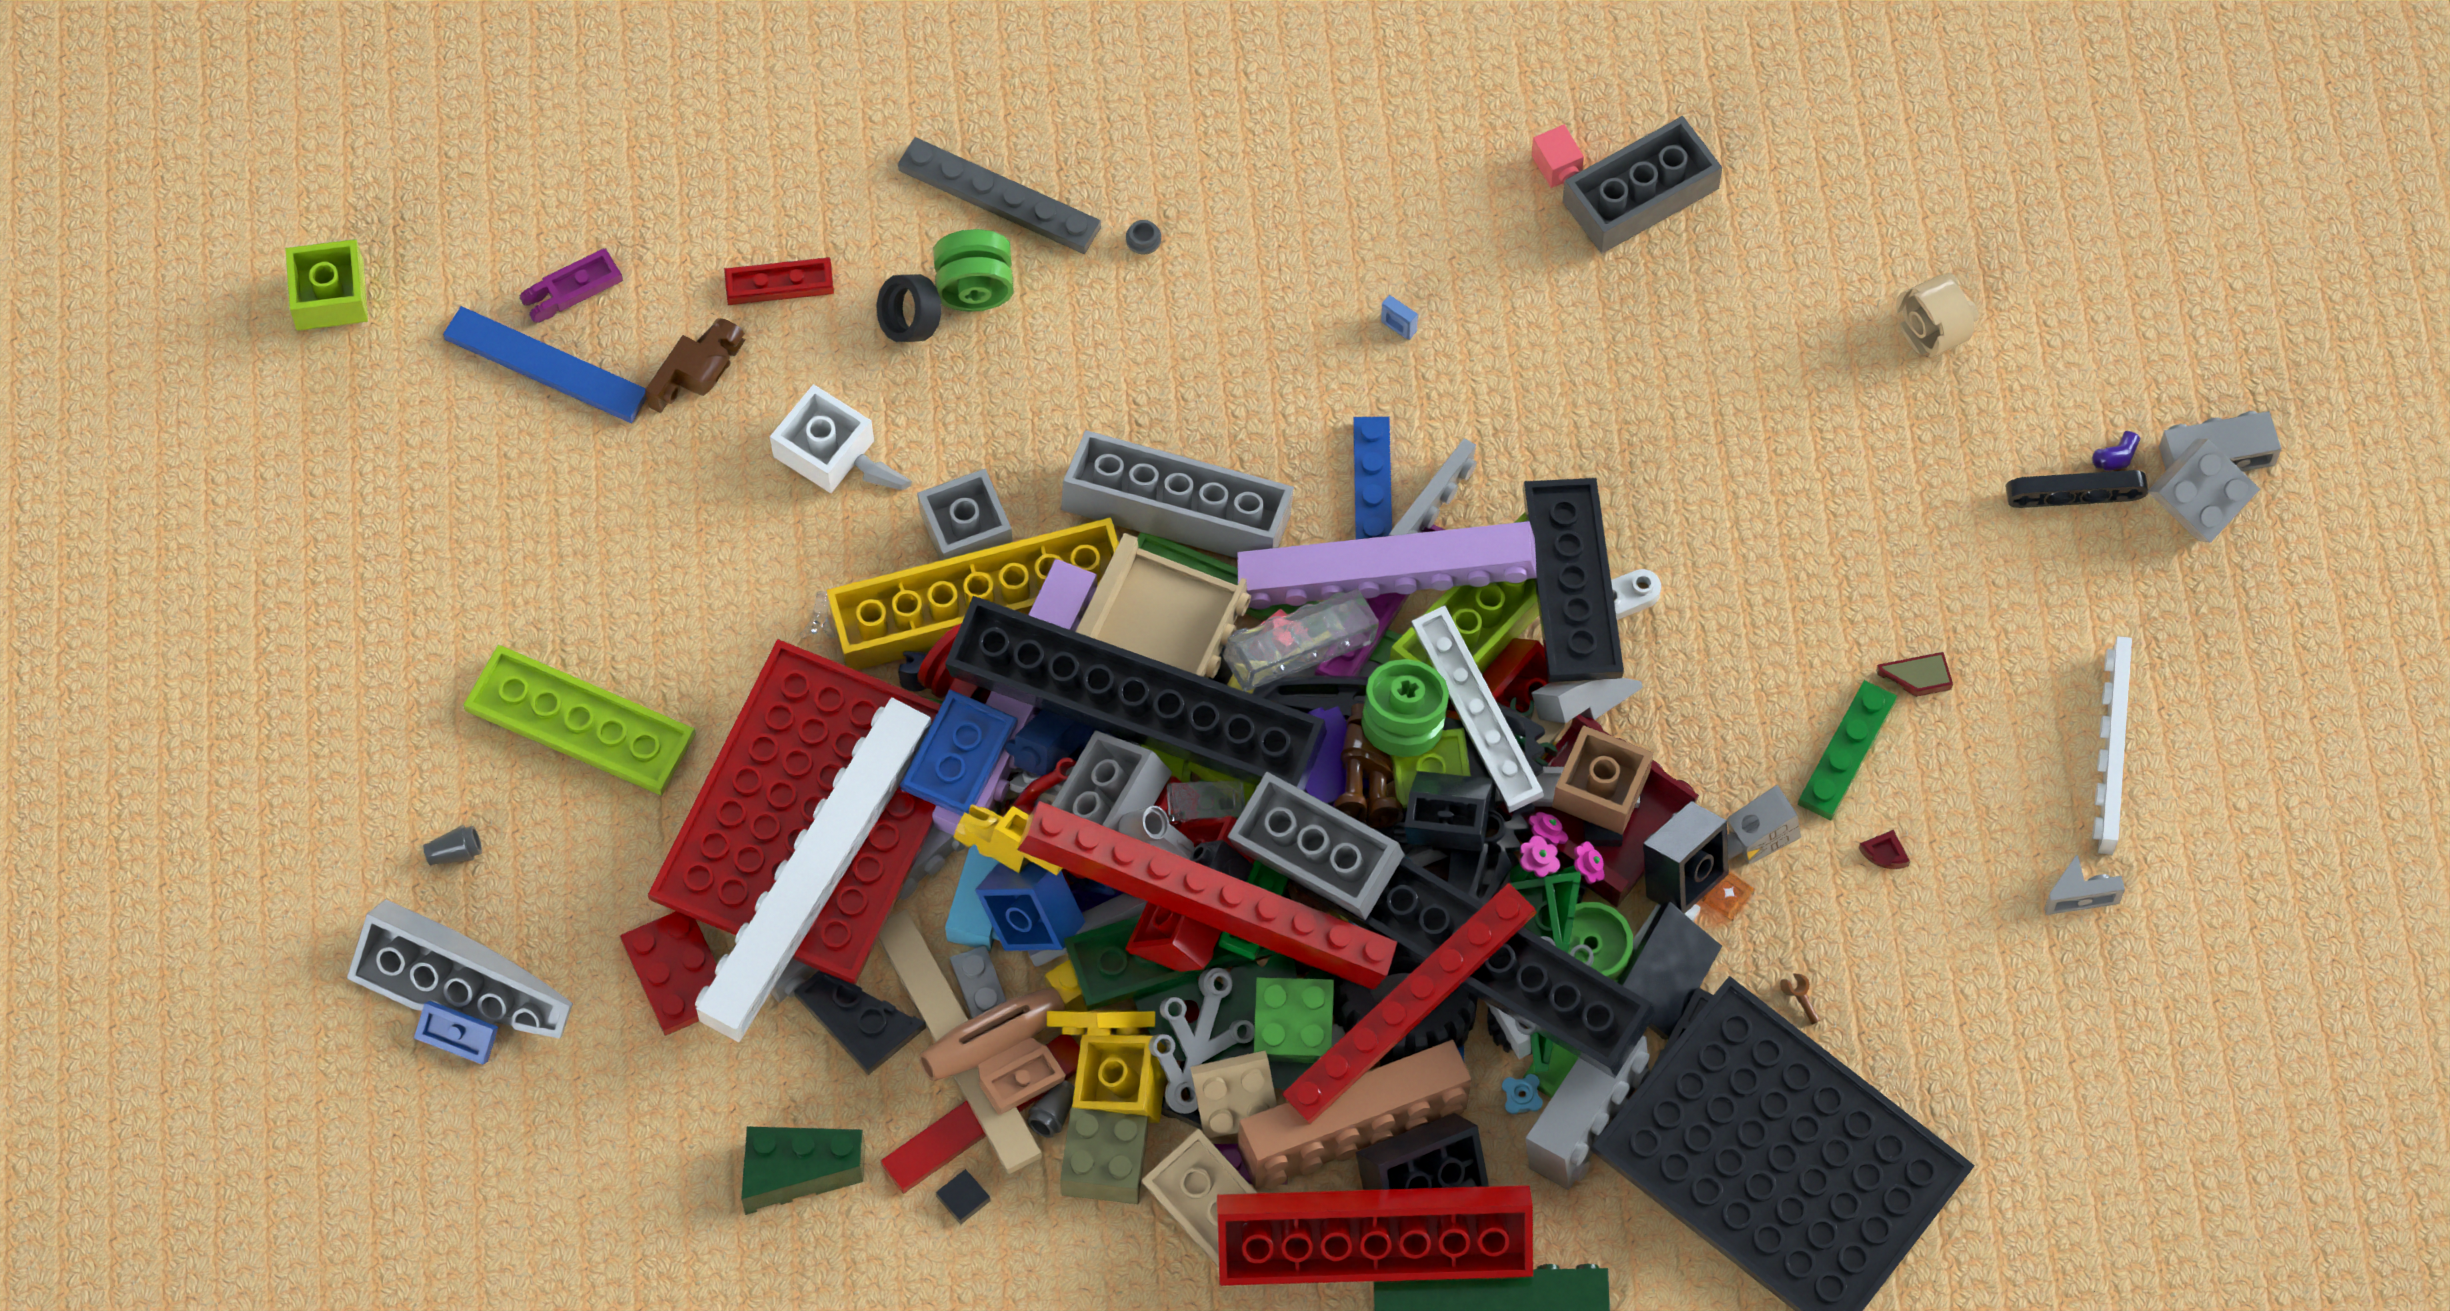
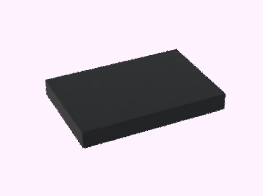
(1670, 966)

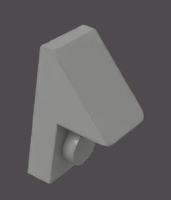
(2075, 894)

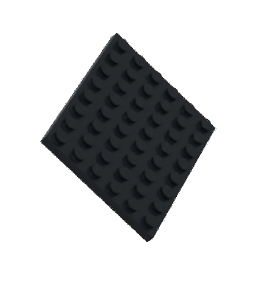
(1781, 1156)

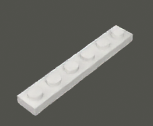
(1477, 709)
(2112, 757)

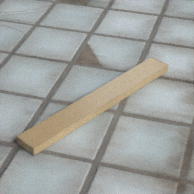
(943, 1013)

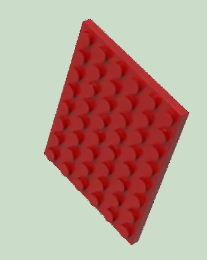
(764, 793)

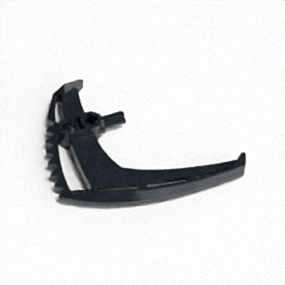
(1466, 866)

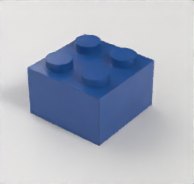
(1030, 908)

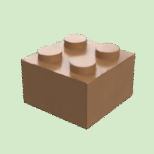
(1602, 779)

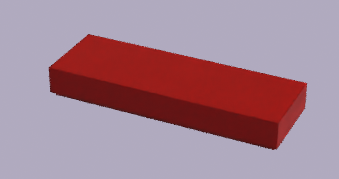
(779, 281)

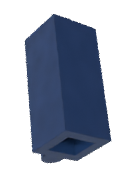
(1046, 742)

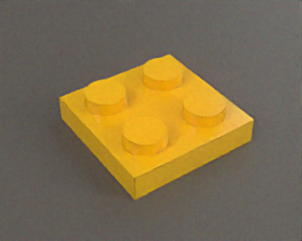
(1101, 1021)

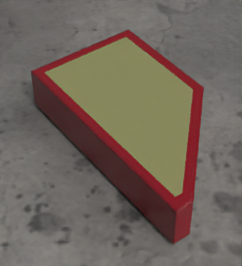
(1919, 674)

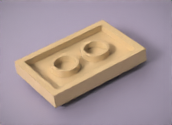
(1189, 1188)

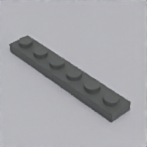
(999, 195)

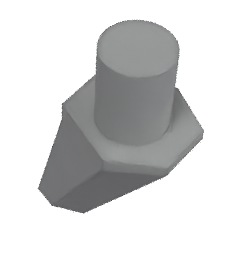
(881, 474)

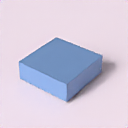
(1399, 317)

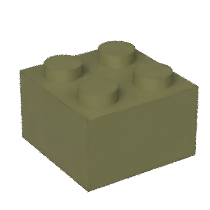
(1104, 1155)

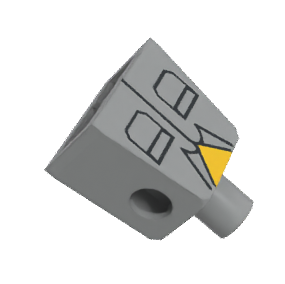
(1762, 826)

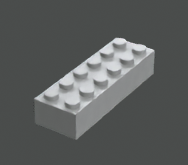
(1175, 496)

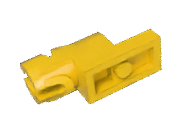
(998, 837)

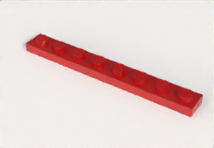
(1409, 1003)

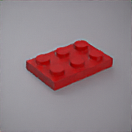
(671, 967)

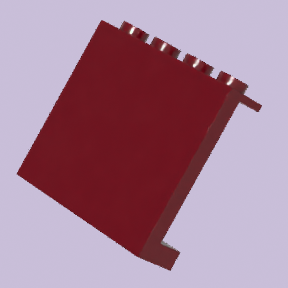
(1624, 864)

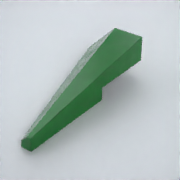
(1555, 907)

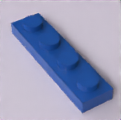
(1372, 477)

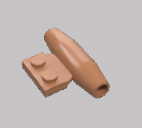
(1003, 1048)

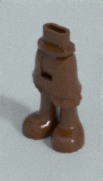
(1367, 762)

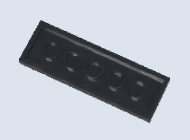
(1573, 580)

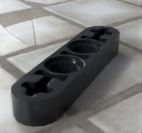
(2076, 489)

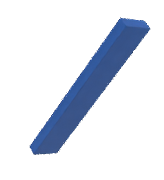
(545, 364)

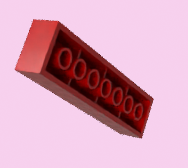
(1375, 1235)

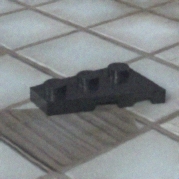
(857, 1021)

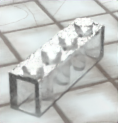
(1300, 639)

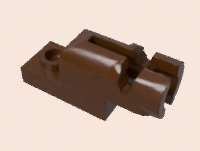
(695, 364)

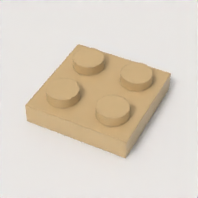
(1232, 1091)

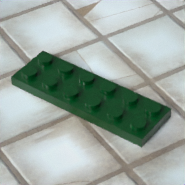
(1112, 974)

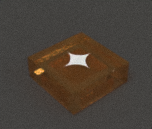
(1729, 896)

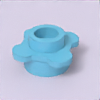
(1522, 1104)

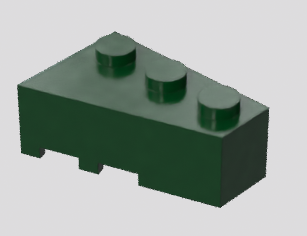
(799, 1162)

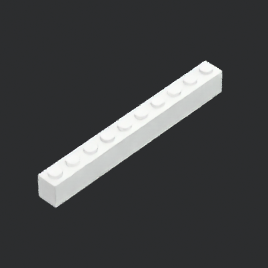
(813, 870)

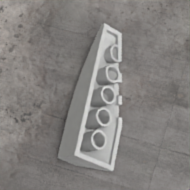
(426, 961)

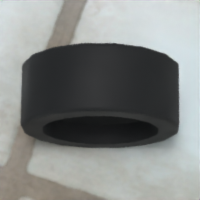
(890, 308)

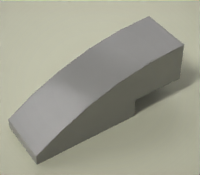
(1588, 698)

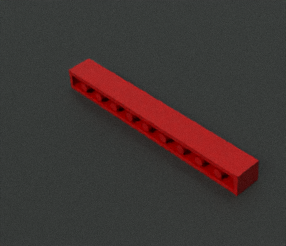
(1207, 895)

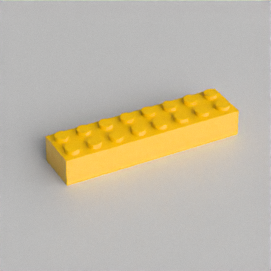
(920, 604)

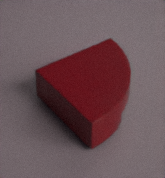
(1885, 851)

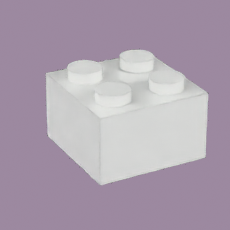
(822, 438)

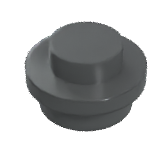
(1143, 237)

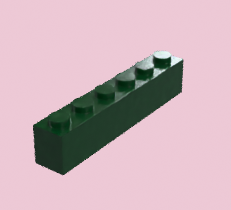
(1547, 1290)

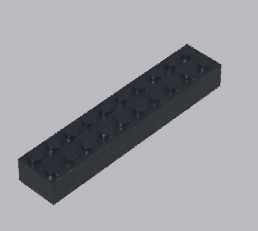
(1134, 696)
(1522, 978)

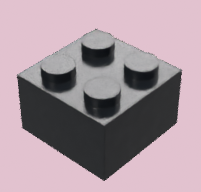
(1686, 857)

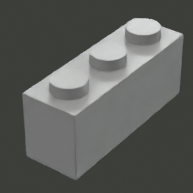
(2246, 440)

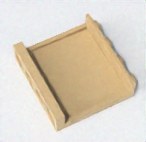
(1164, 609)

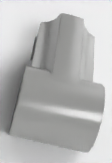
(1153, 827)

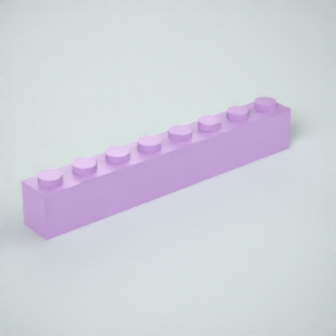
(1389, 564)
(1059, 602)

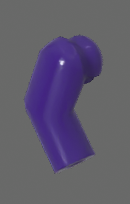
(2117, 456)

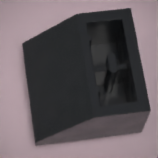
(1448, 811)

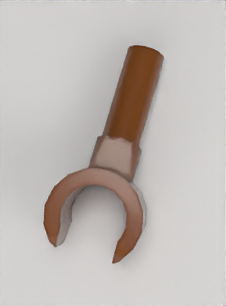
(1801, 995)

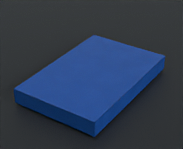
(959, 753)

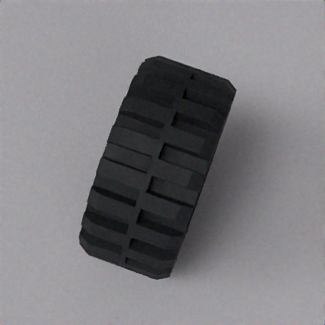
(1447, 1022)

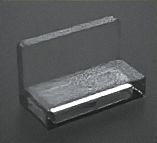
(1205, 800)

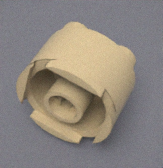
(1936, 315)

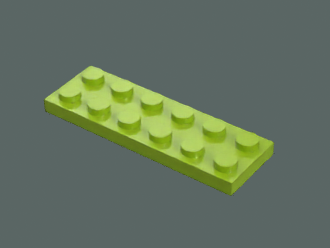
(579, 719)

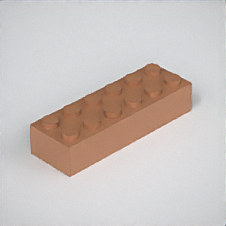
(1369, 1112)

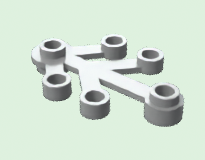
(1195, 1046)

